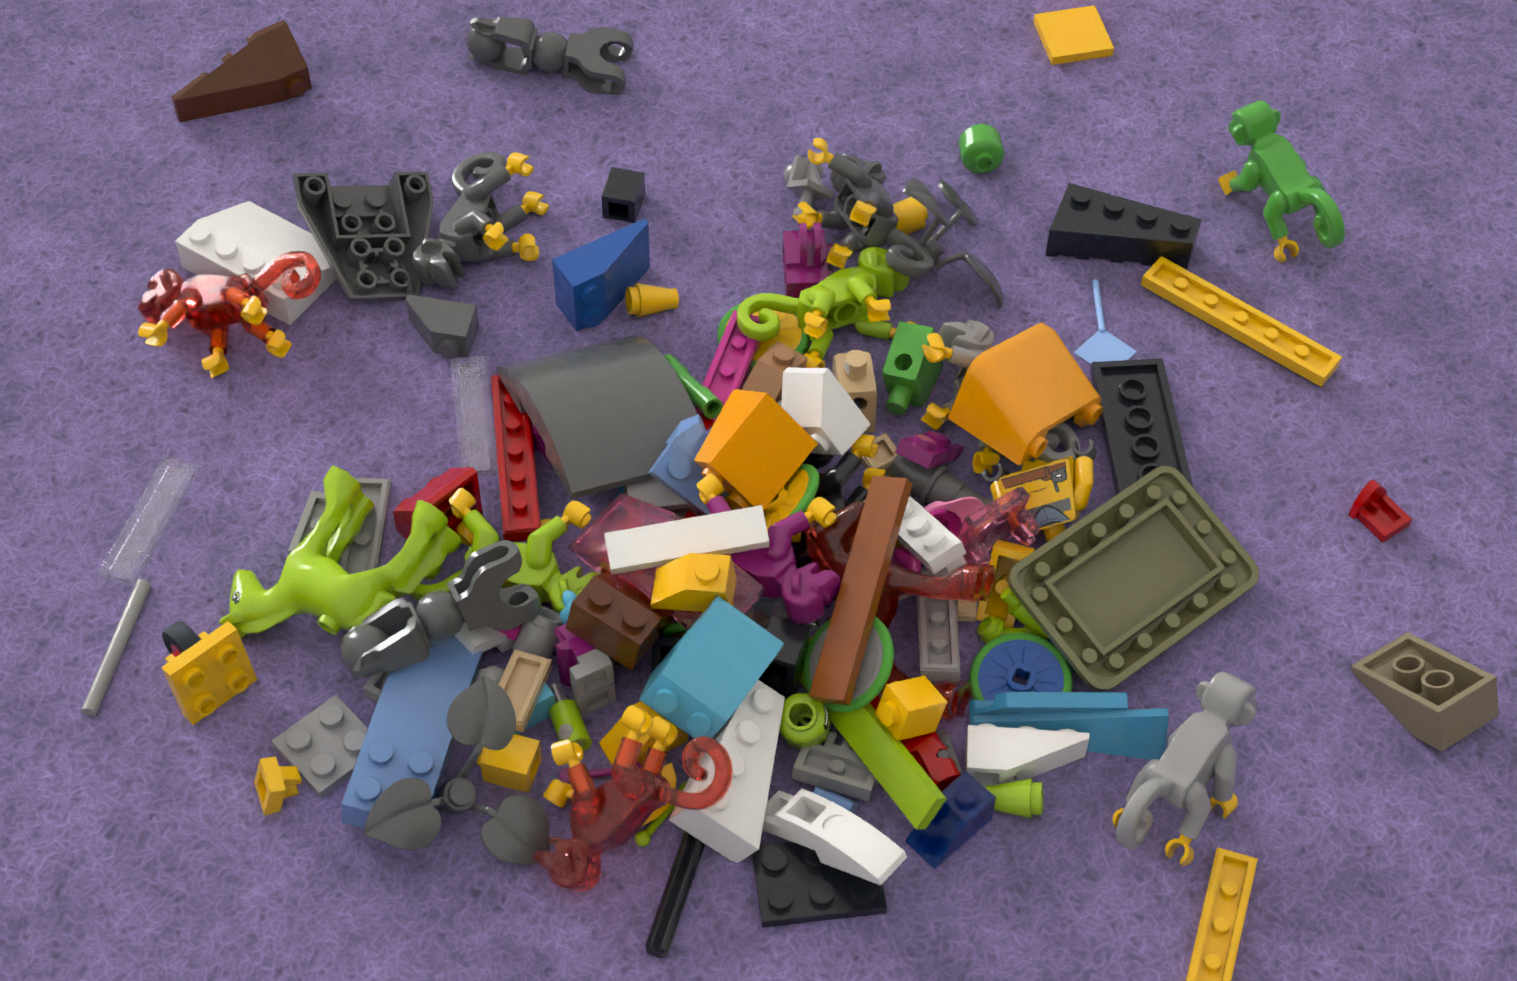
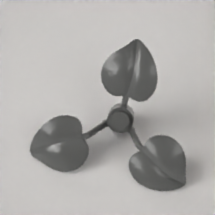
(918, 191)
(407, 816)

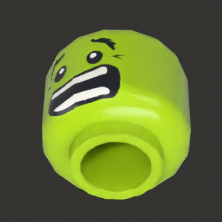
(796, 711)

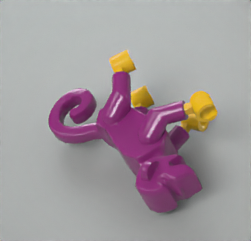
(774, 567)

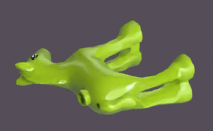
(316, 582)

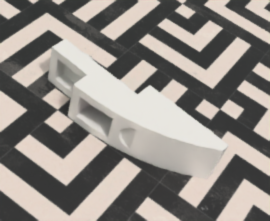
(834, 833)

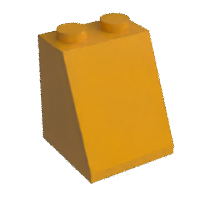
(753, 448)

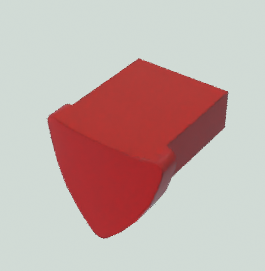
(1379, 512)

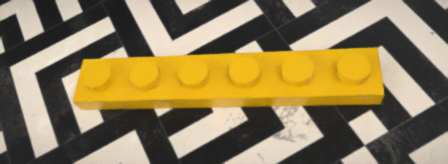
(1241, 321)

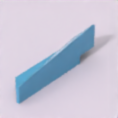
(1101, 714)

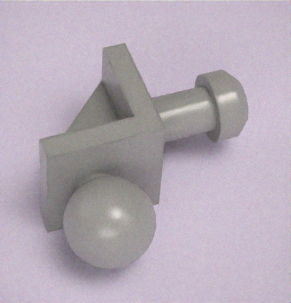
(806, 180)

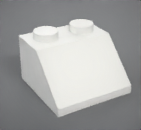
(822, 409)

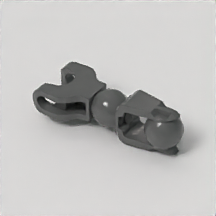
(582, 57)
(401, 635)

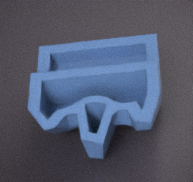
(676, 464)

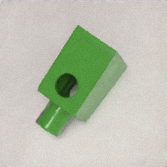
(907, 371)

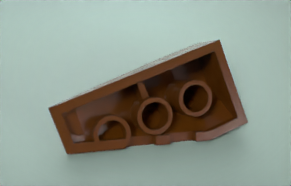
(257, 75)

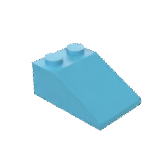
(710, 670)

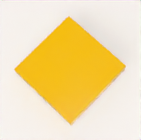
(1073, 35)

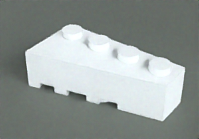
(751, 739)

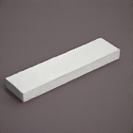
(667, 541)

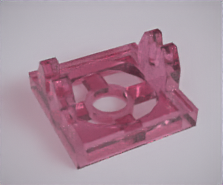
(1009, 512)

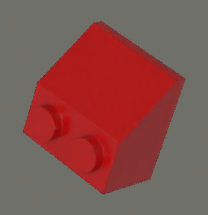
(438, 493)

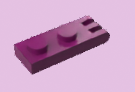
(929, 449)

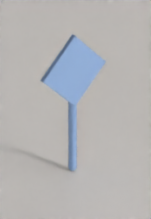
(1103, 345)

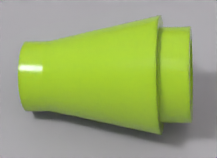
(1019, 797)

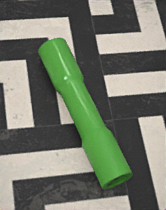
(700, 395)

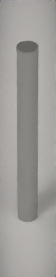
(116, 648)

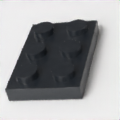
(801, 889)

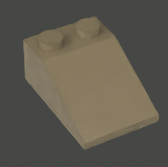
(1429, 690)

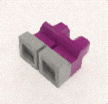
(585, 671)

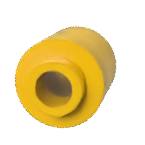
(911, 215)

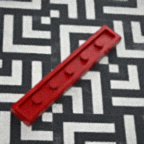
(515, 466)

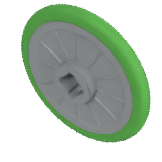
(874, 668)

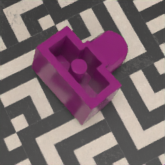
(804, 258)

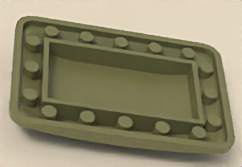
(1133, 578)

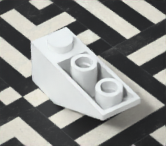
(1015, 754)

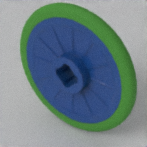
(1020, 656)

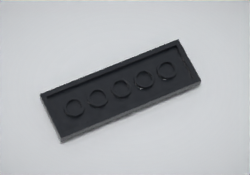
(1138, 419)

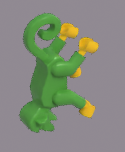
(1282, 176)

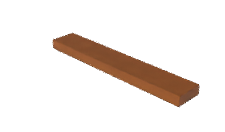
(860, 590)

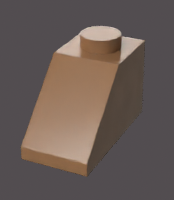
(769, 369)

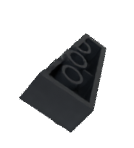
(1119, 229)

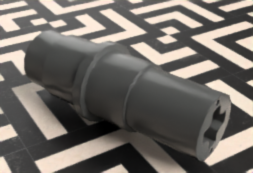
(932, 483)

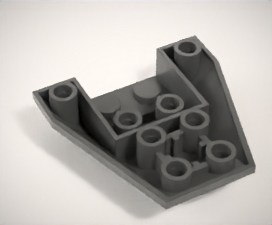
(369, 231)

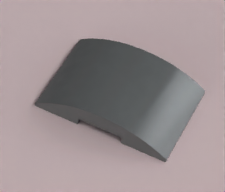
(600, 410)

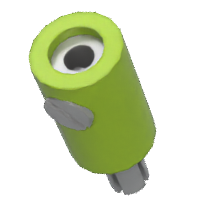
(568, 719)

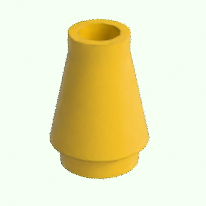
(649, 299)

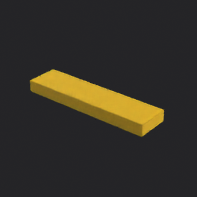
(1222, 917)

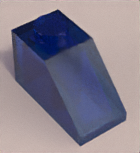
(961, 816)

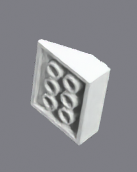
(246, 242)

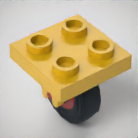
(205, 668)

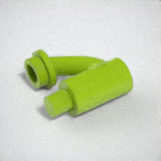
(994, 627)

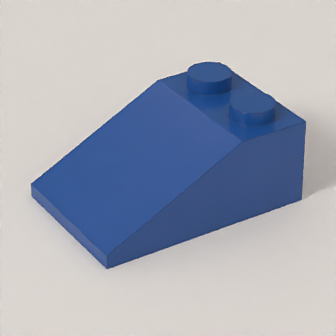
(596, 275)

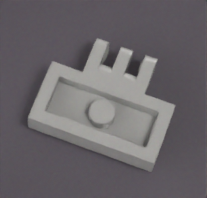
(834, 769)

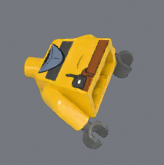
(1055, 488)

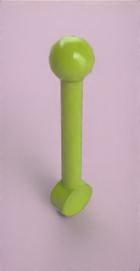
(643, 837)

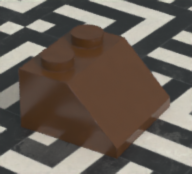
(616, 619)

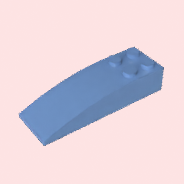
(410, 727)

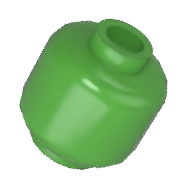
(981, 146)

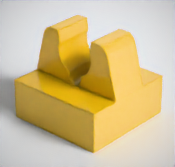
(275, 784)

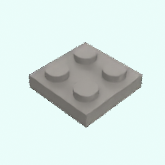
(323, 745)

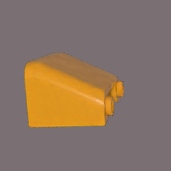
(1022, 392)

